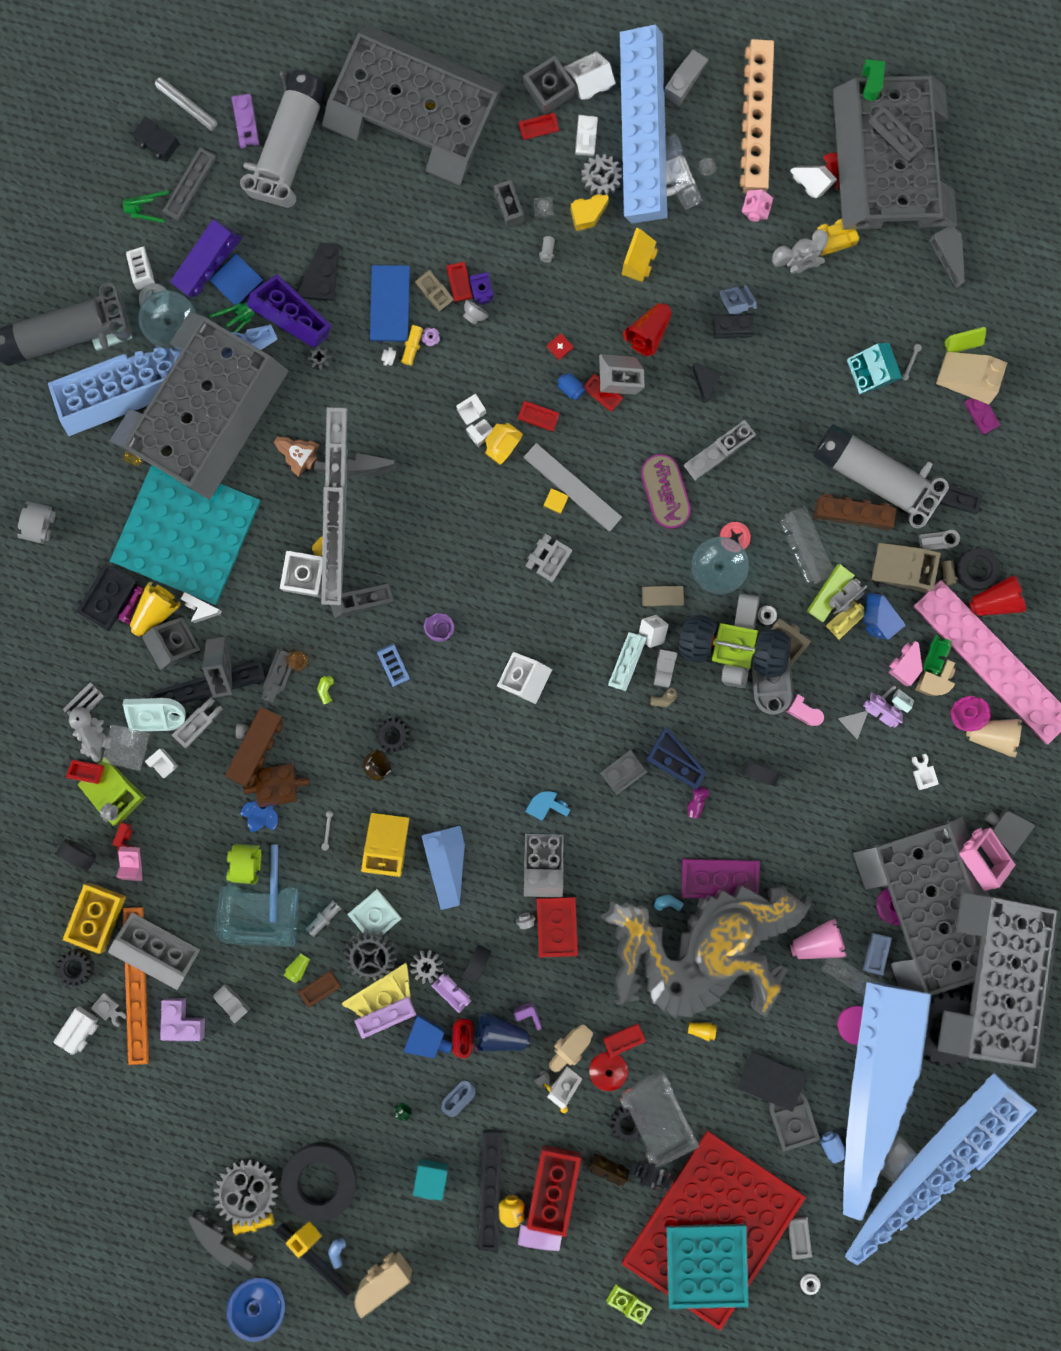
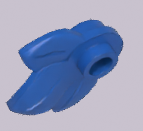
(259, 817)

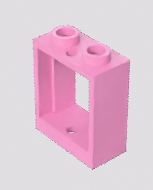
(997, 854)

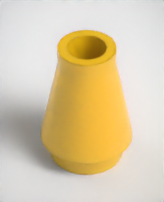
(703, 1030)

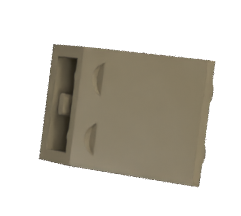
(906, 567)

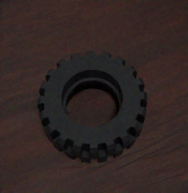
(941, 1002)

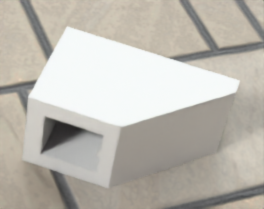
(815, 179)

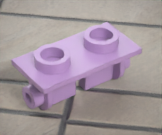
(890, 714)
(447, 989)

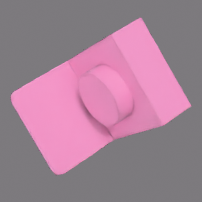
(130, 864)

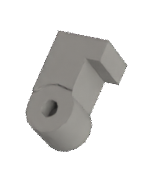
(664, 668)
(231, 1003)

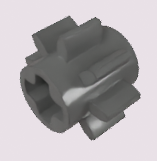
(324, 361)

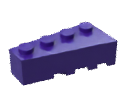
(205, 258)
(289, 311)

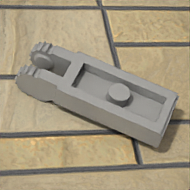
(196, 724)

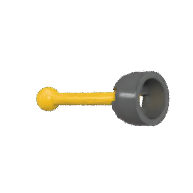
(543, 1080)

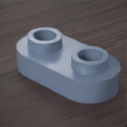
(458, 1098)

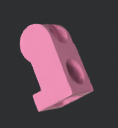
(804, 713)

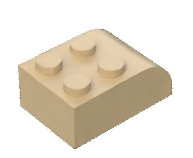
(382, 1283)

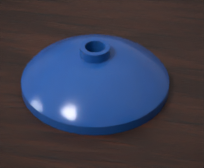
(267, 1310)

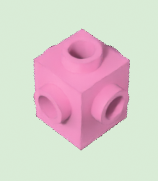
(757, 205)

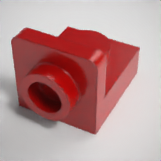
(124, 833)

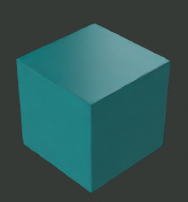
(430, 1180)

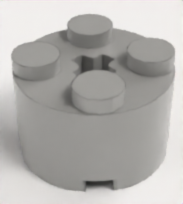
(35, 522)

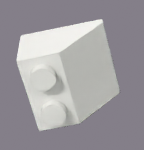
(590, 75)
(524, 677)

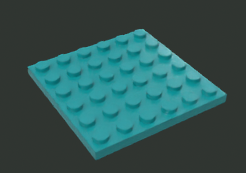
(183, 536)

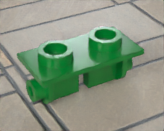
(938, 648)

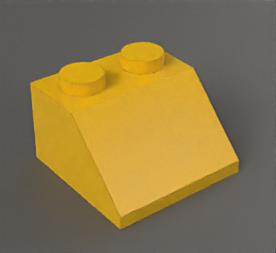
(639, 255)

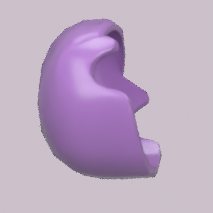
(445, 628)

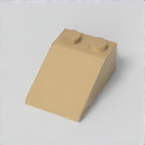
(972, 375)

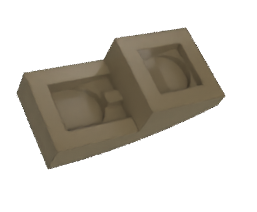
(434, 290)
(663, 596)

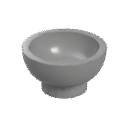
(472, 313)

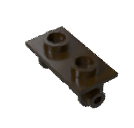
(617, 1172)

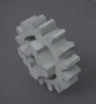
(607, 169)

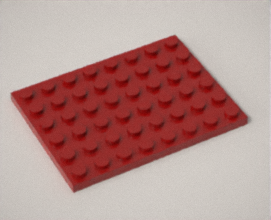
(716, 1189)

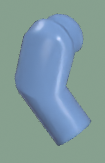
(334, 1251)

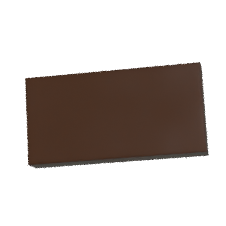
(319, 989)

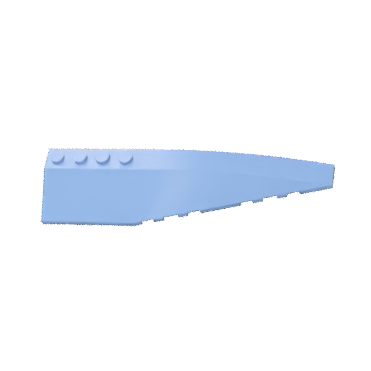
(124, 383)
(961, 1145)

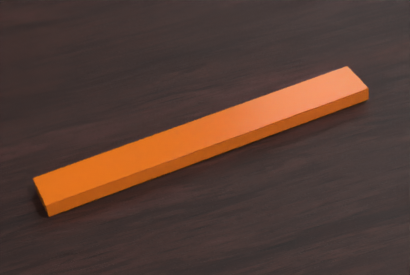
(136, 1006)

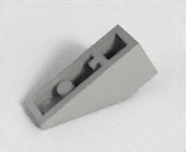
(685, 77)

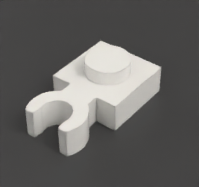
(924, 776)

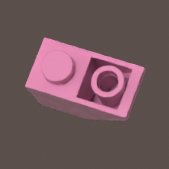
(908, 666)

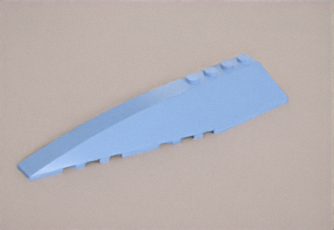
(882, 1083)

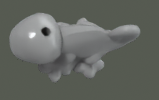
(804, 253)
(89, 732)

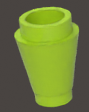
(297, 968)

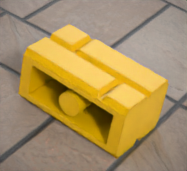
(838, 238)

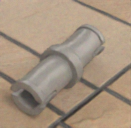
(323, 918)

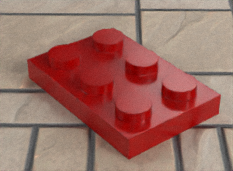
(557, 927)

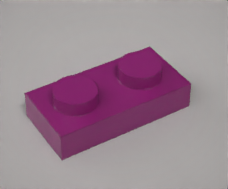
(982, 415)

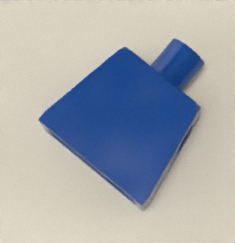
(426, 1039)

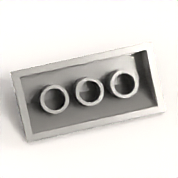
(154, 951)

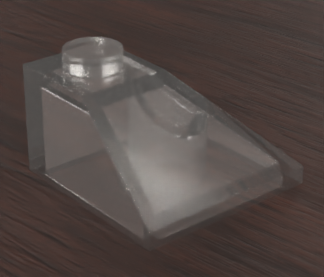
(897, 1159)

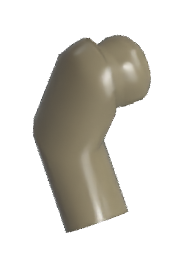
(666, 700)

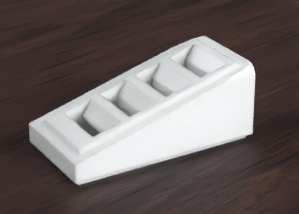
(143, 279)

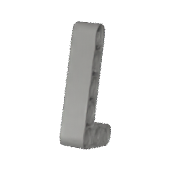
(745, 618)

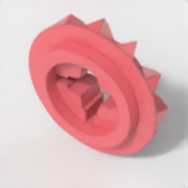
(737, 528)

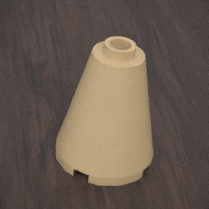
(999, 736)

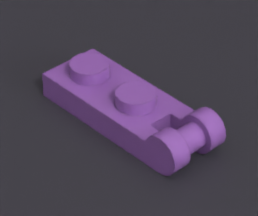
(245, 120)

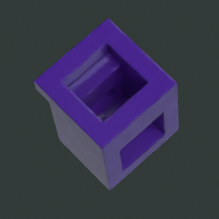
(480, 280)

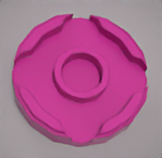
(970, 713)
(850, 1023)

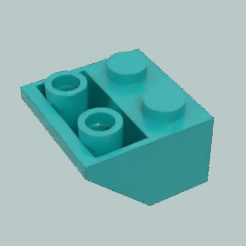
(874, 368)

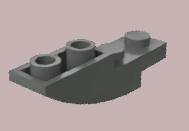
(212, 1238)

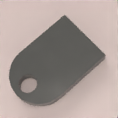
(773, 688)
(794, 1127)

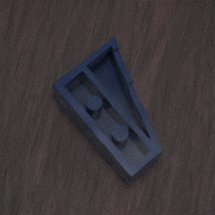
(675, 760)

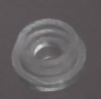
(707, 167)

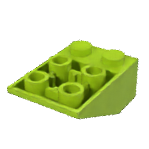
(113, 789)

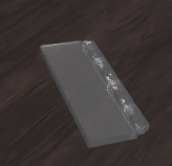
(807, 540)

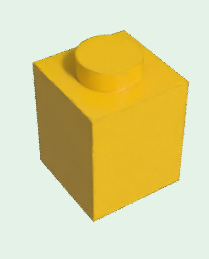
(303, 1239)

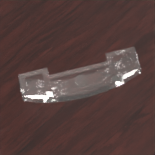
(679, 174)

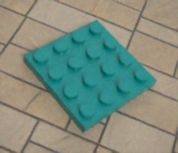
(707, 1266)

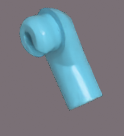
(666, 901)

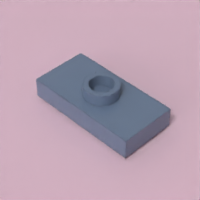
(877, 954)

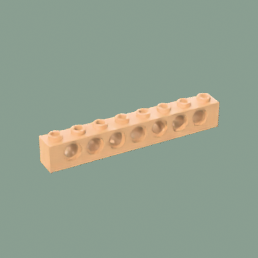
(762, 51)

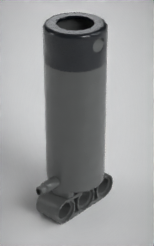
(66, 327)

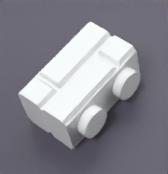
(76, 1030)

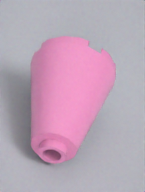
(820, 942)

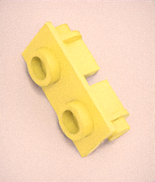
(845, 621)

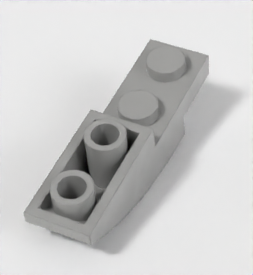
(719, 450)

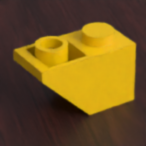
(587, 212)

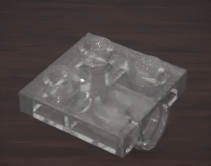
(125, 747)

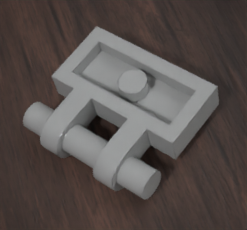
(554, 560)

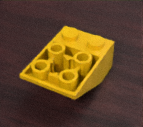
(385, 845)

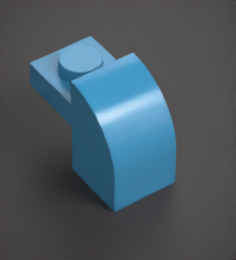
(543, 801)

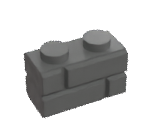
(509, 203)

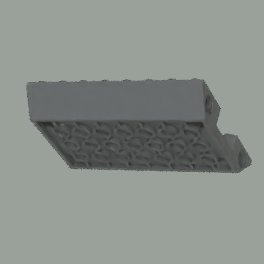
(422, 79)
(867, 160)
(220, 416)
(920, 915)
(997, 980)

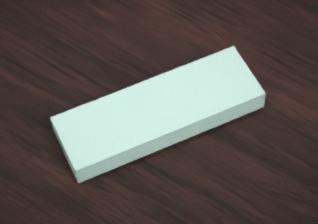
(627, 661)

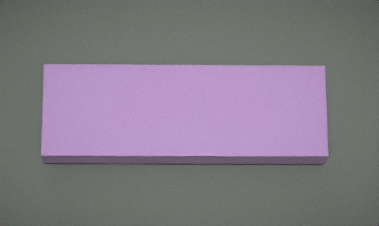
(385, 1017)

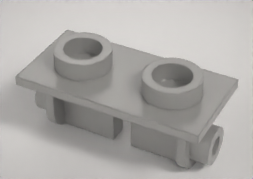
(853, 591)

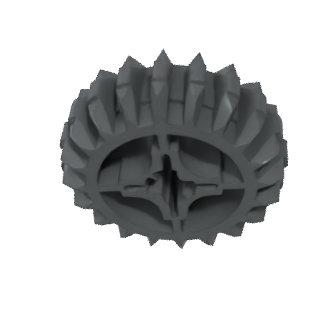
(380, 967)

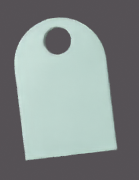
(153, 714)

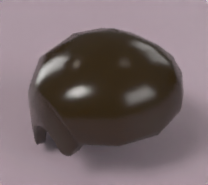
(373, 760)

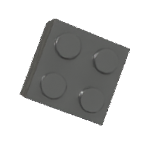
(549, 85)

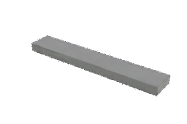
(572, 487)

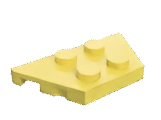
(381, 992)

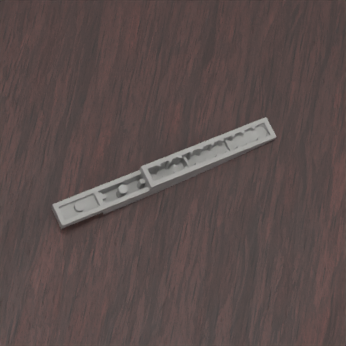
(334, 506)

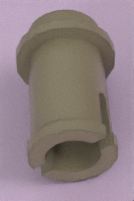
(948, 573)

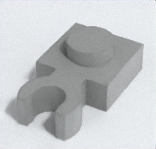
(107, 1007)

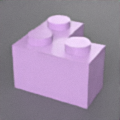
(176, 1025)

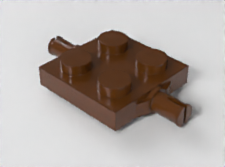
(276, 785)

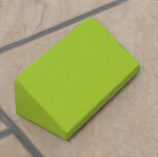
(966, 340)

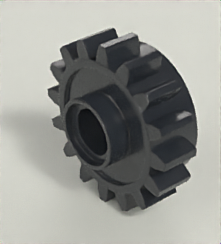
(651, 1176)

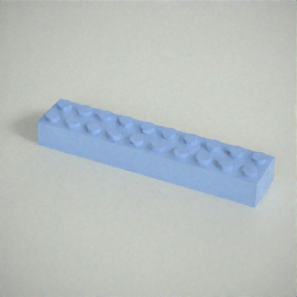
(643, 124)

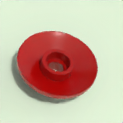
(604, 1062)

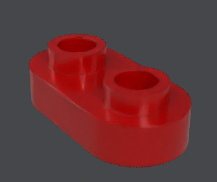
(462, 1037)

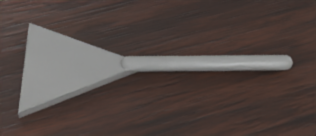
(855, 722)

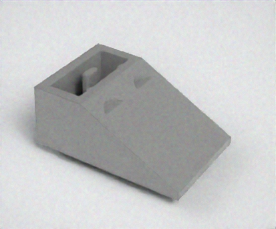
(543, 865)

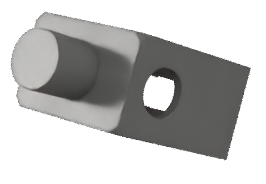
(1009, 829)

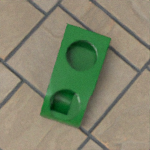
(875, 75)

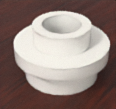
(388, 356)
(773, 615)
(814, 1288)

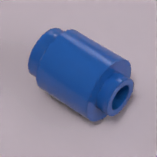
(571, 386)

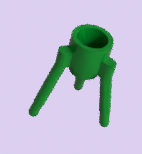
(133, 206)
(242, 314)

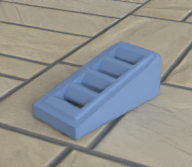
(386, 649)

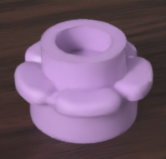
(430, 341)

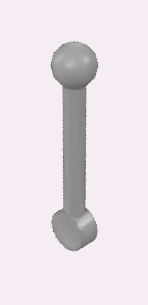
(917, 348)
(325, 846)

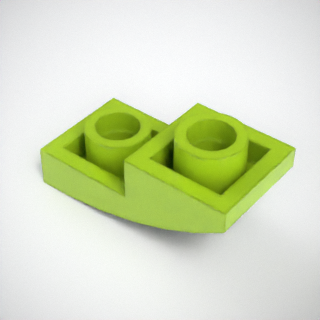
(629, 1304)

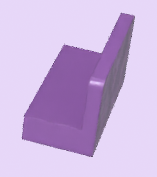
(528, 1010)

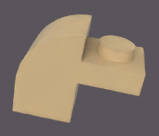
(937, 685)

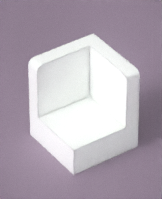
(471, 409)
(479, 432)
(654, 630)
(162, 763)

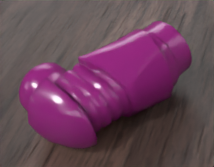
(697, 803)

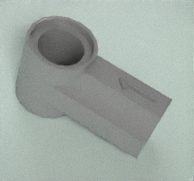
(937, 540)

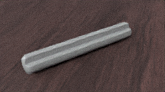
(186, 103)

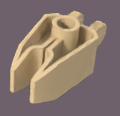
(570, 1048)

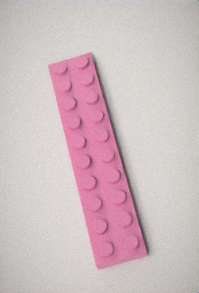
(992, 661)

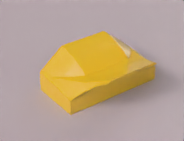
(502, 442)

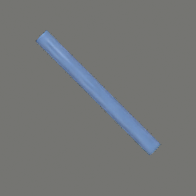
(273, 876)

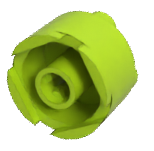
(244, 863)

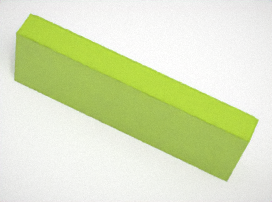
(838, 579)

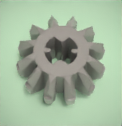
(420, 963)

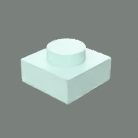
(902, 701)

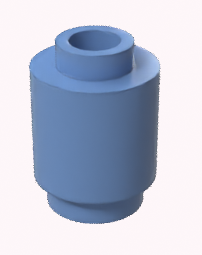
(833, 1147)

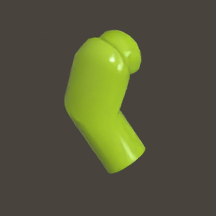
(324, 684)

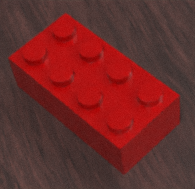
(553, 1191)

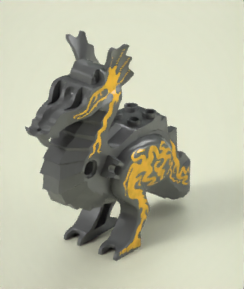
(710, 952)

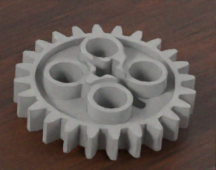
(229, 1186)

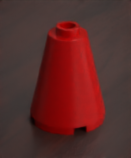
(649, 329)
(999, 599)

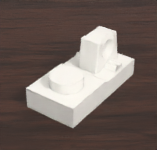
(586, 135)

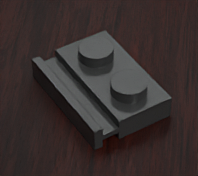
(623, 772)

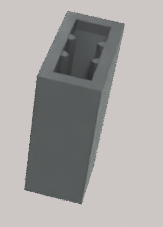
(218, 666)

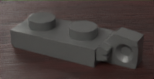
(277, 676)

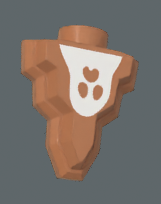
(298, 453)

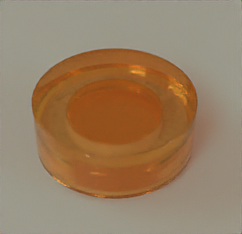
(297, 660)

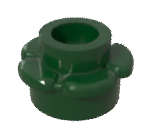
(402, 1111)

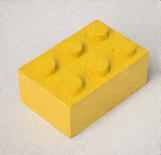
(94, 918)

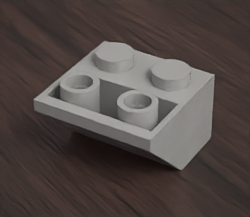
(620, 374)

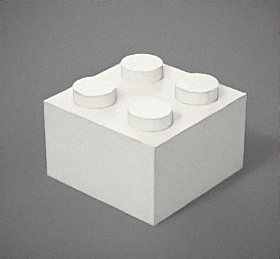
(302, 574)

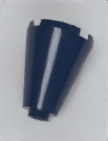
(499, 1035)

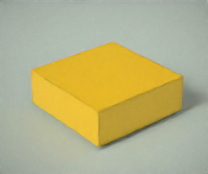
(556, 501)

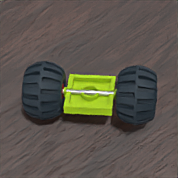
(735, 646)

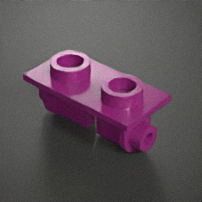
(131, 606)

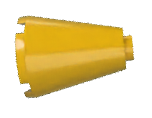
(152, 609)

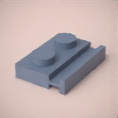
(737, 299)

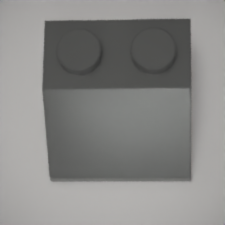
(170, 643)

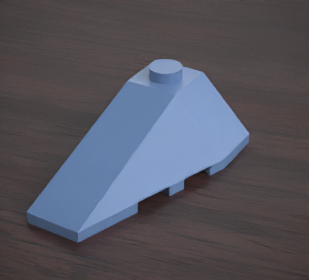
(445, 859)

